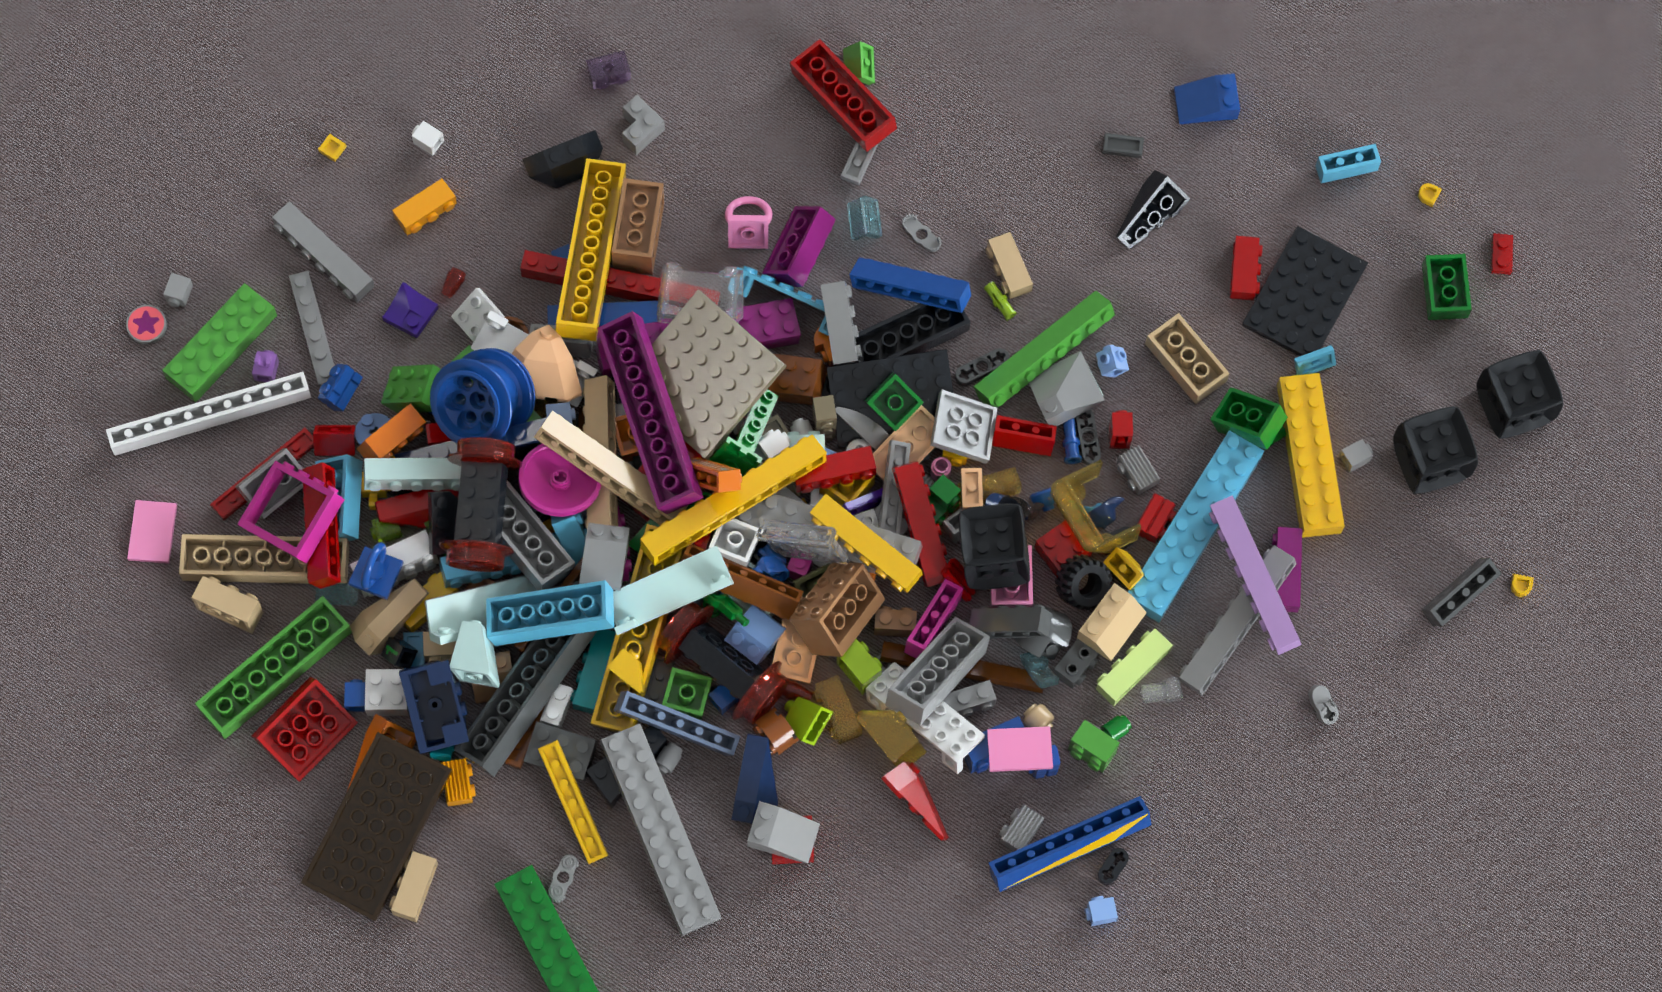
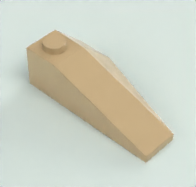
(387, 617)

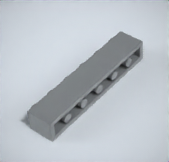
(323, 252)

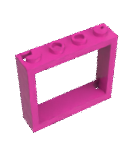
(316, 528)

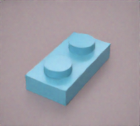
(1315, 361)

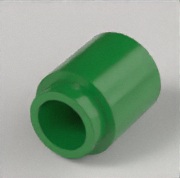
(1117, 727)

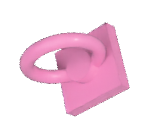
(748, 230)

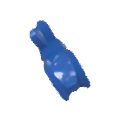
(772, 564)

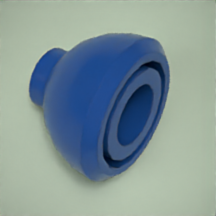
(1043, 496)

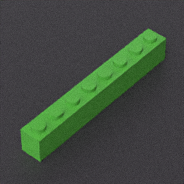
(1044, 350)

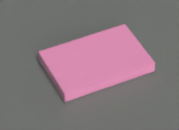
(152, 531)
(1019, 749)

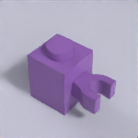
(265, 366)

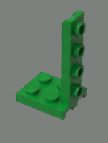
(740, 452)

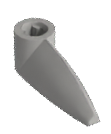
(863, 426)

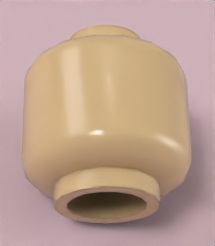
(1038, 716)

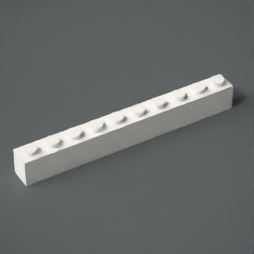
(208, 413)

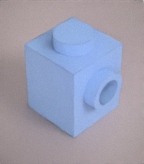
(1101, 911)

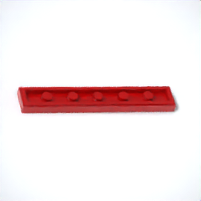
(232, 499)

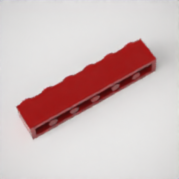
(920, 520)
(325, 561)

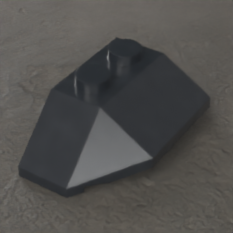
(564, 161)

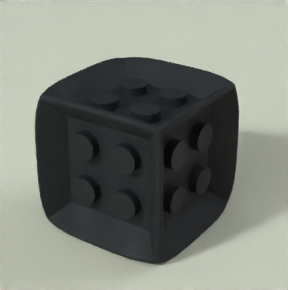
(1519, 394)
(1435, 450)
(994, 546)

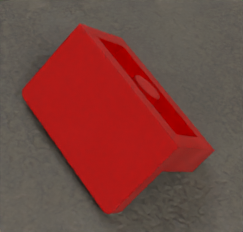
(334, 440)

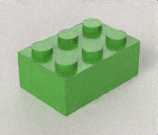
(408, 386)

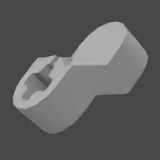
(1323, 704)

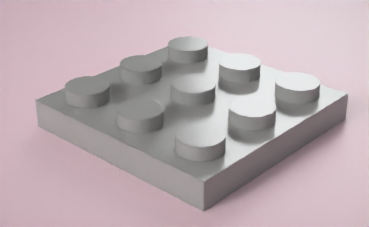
(963, 426)

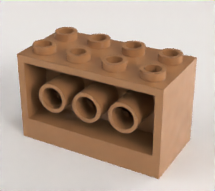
(638, 226)
(837, 609)

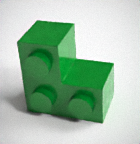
(945, 498)

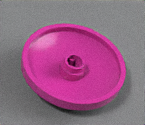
(555, 484)

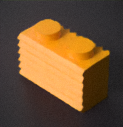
(458, 787)

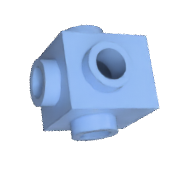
(1112, 361)

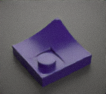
(410, 311)

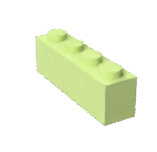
(1133, 667)

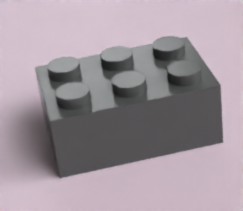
(576, 748)

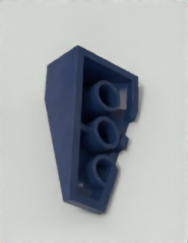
(755, 779)

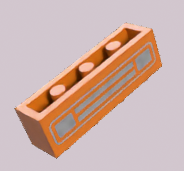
(716, 475)

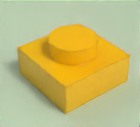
(332, 147)

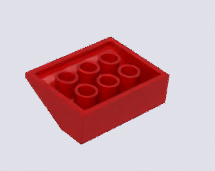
(304, 729)

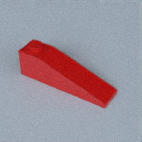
(406, 508)

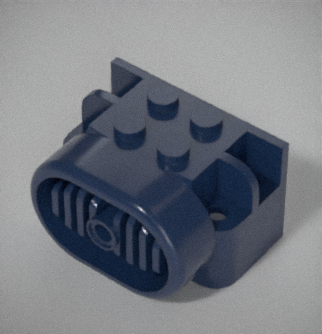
(435, 725)

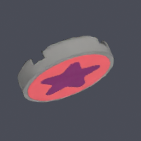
(146, 324)

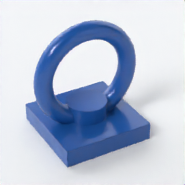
(376, 571)

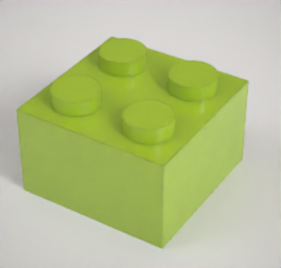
(860, 666)

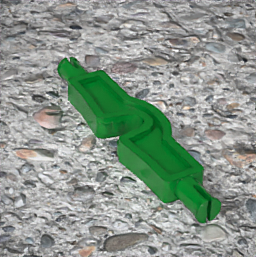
(727, 607)

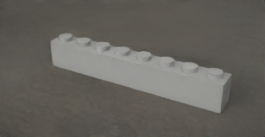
(1231, 627)

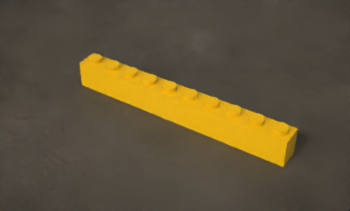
(724, 506)

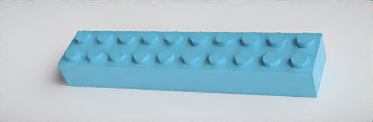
(1192, 525)

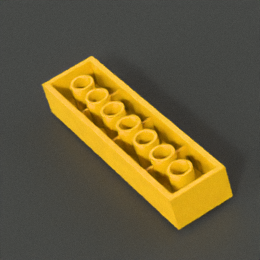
(1310, 455)

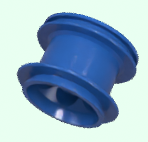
(498, 387)

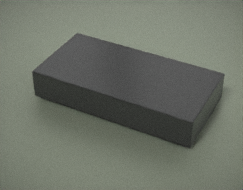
(1123, 145)

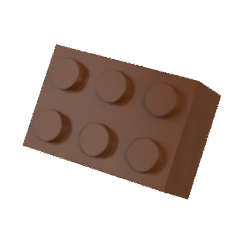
(800, 380)

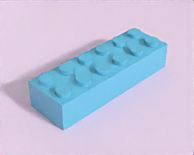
(550, 613)

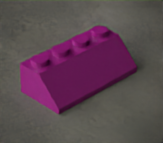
(799, 245)

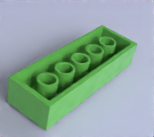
(219, 342)

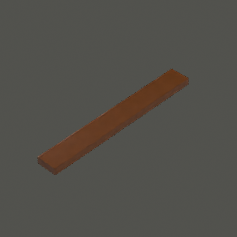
(982, 670)

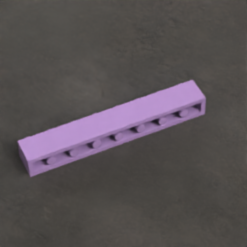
(1255, 575)

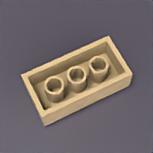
(1187, 358)

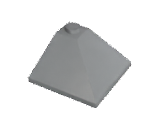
(1066, 390)

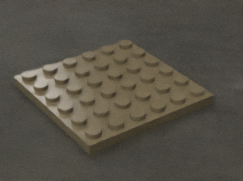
(712, 371)

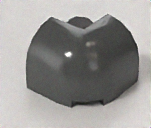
(1059, 636)

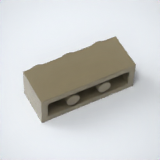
(825, 416)

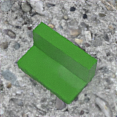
(860, 61)

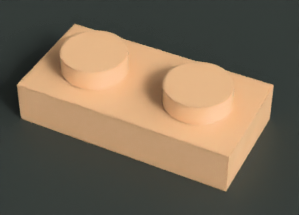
(971, 487)

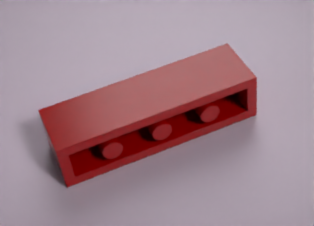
(839, 468)

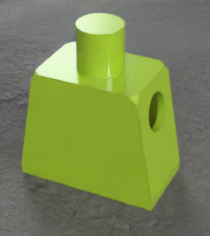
(807, 719)

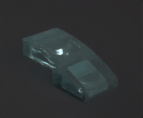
(1038, 670)

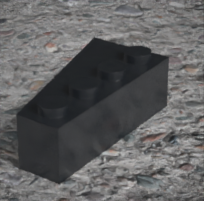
(602, 775)

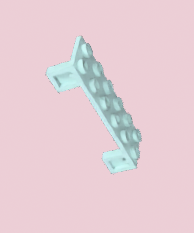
(670, 589)
(449, 611)

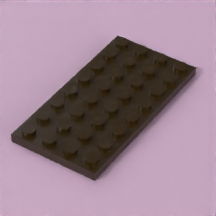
(376, 826)

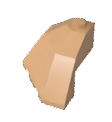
(549, 365)

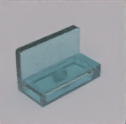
(864, 218)

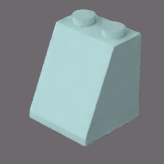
(474, 656)

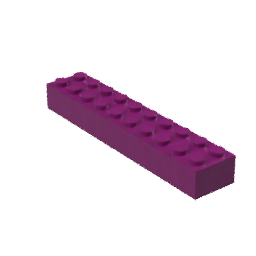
(770, 323)
(650, 413)

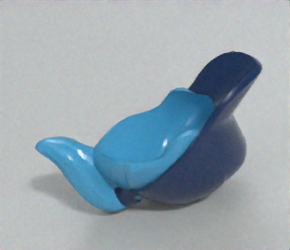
(1104, 514)

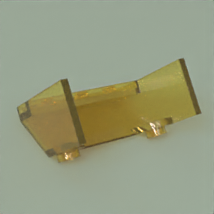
(1069, 494)
(892, 734)

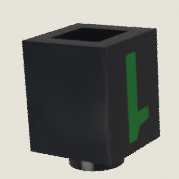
(399, 653)

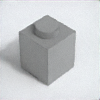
(178, 290)
(1356, 455)

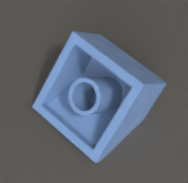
(757, 637)

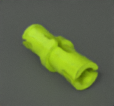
(1000, 300)

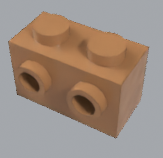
(894, 622)

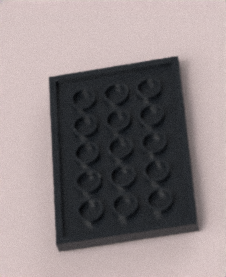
(1304, 293)
(854, 382)

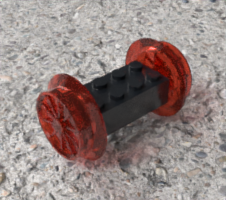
(480, 504)
(697, 640)

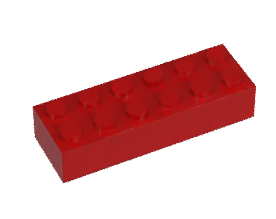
(843, 95)

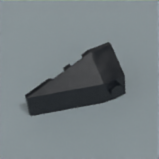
(1154, 204)

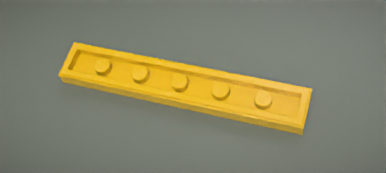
(573, 801)

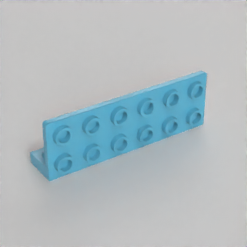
(750, 275)

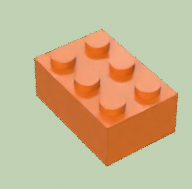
(393, 434)

